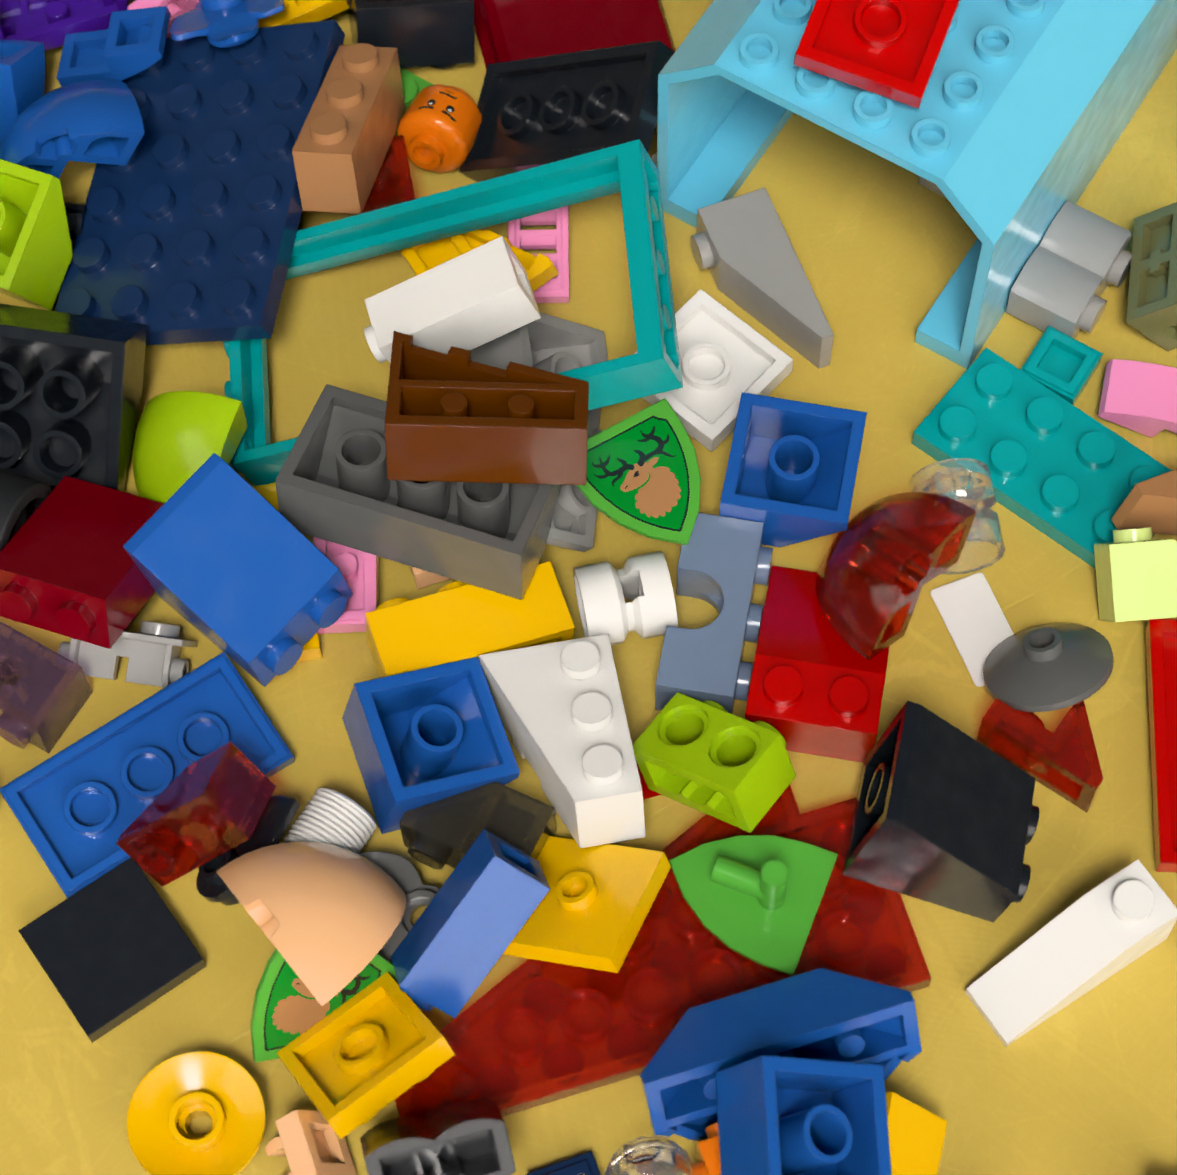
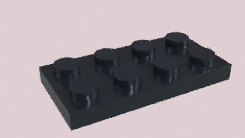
(565, 107)

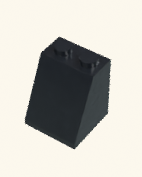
(942, 818)

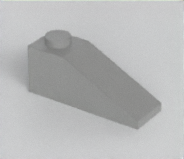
(761, 273)

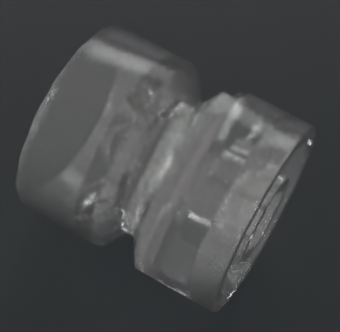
(972, 485)

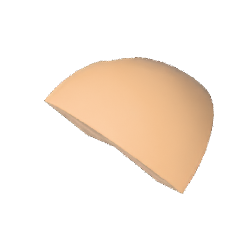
(318, 908)

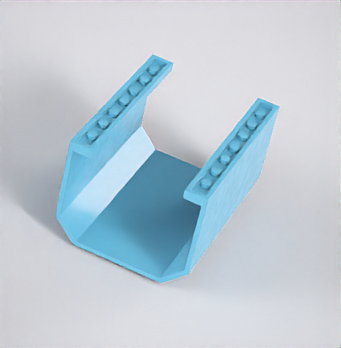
(1005, 129)

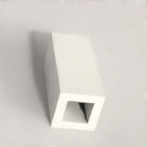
(455, 303)

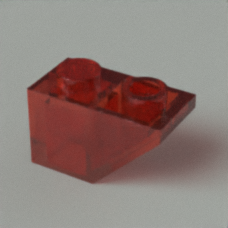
(199, 815)

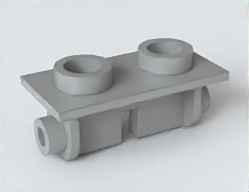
(151, 655)

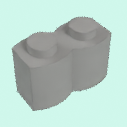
(1071, 272)

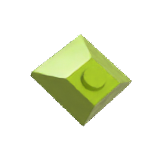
(32, 235)

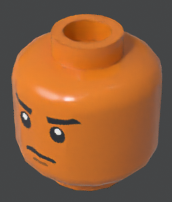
(440, 125)

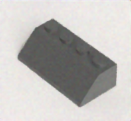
(460, 530)

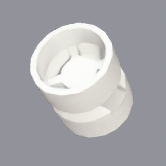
(602, 593)

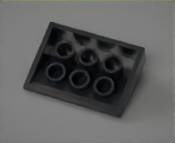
(69, 395)

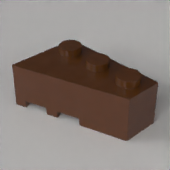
(481, 421)

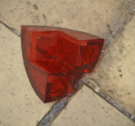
(883, 561)

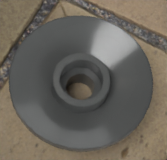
(1048, 667)

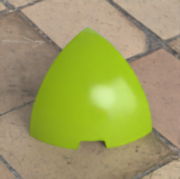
(179, 436)

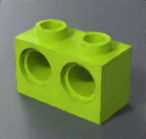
(714, 761)

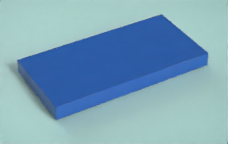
(102, 783)

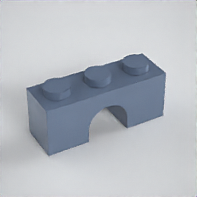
(722, 569)

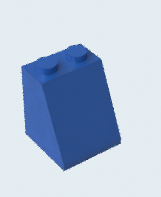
(239, 571)

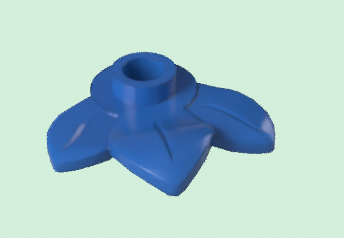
(224, 21)

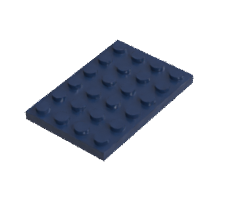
(211, 198)

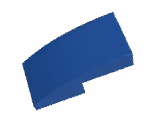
(123, 50)

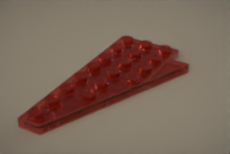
(579, 1028)

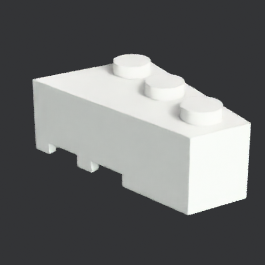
(574, 732)

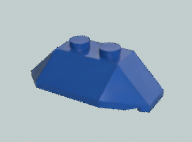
(796, 1017)

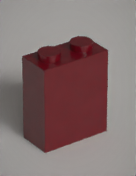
(71, 566)

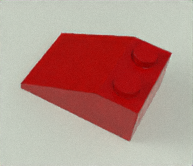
(809, 678)

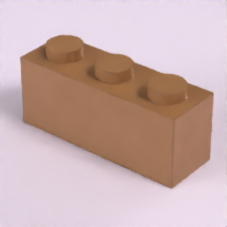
(349, 129)

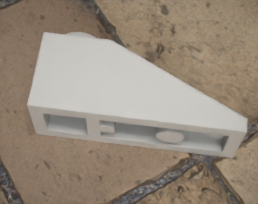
(1074, 952)

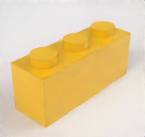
(465, 623)

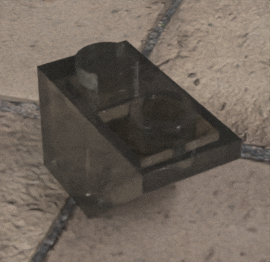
(448, 827)

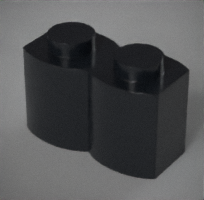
(455, 1141)

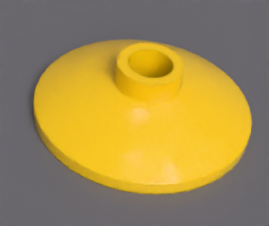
(190, 1088)

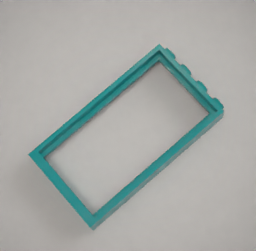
(475, 206)

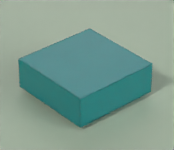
(1062, 364)

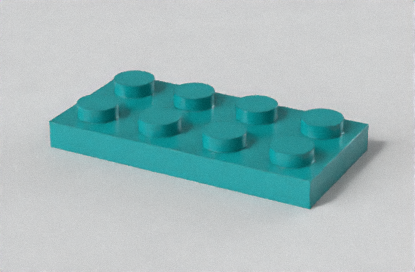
(1041, 451)

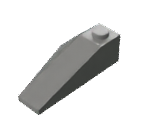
(556, 347)

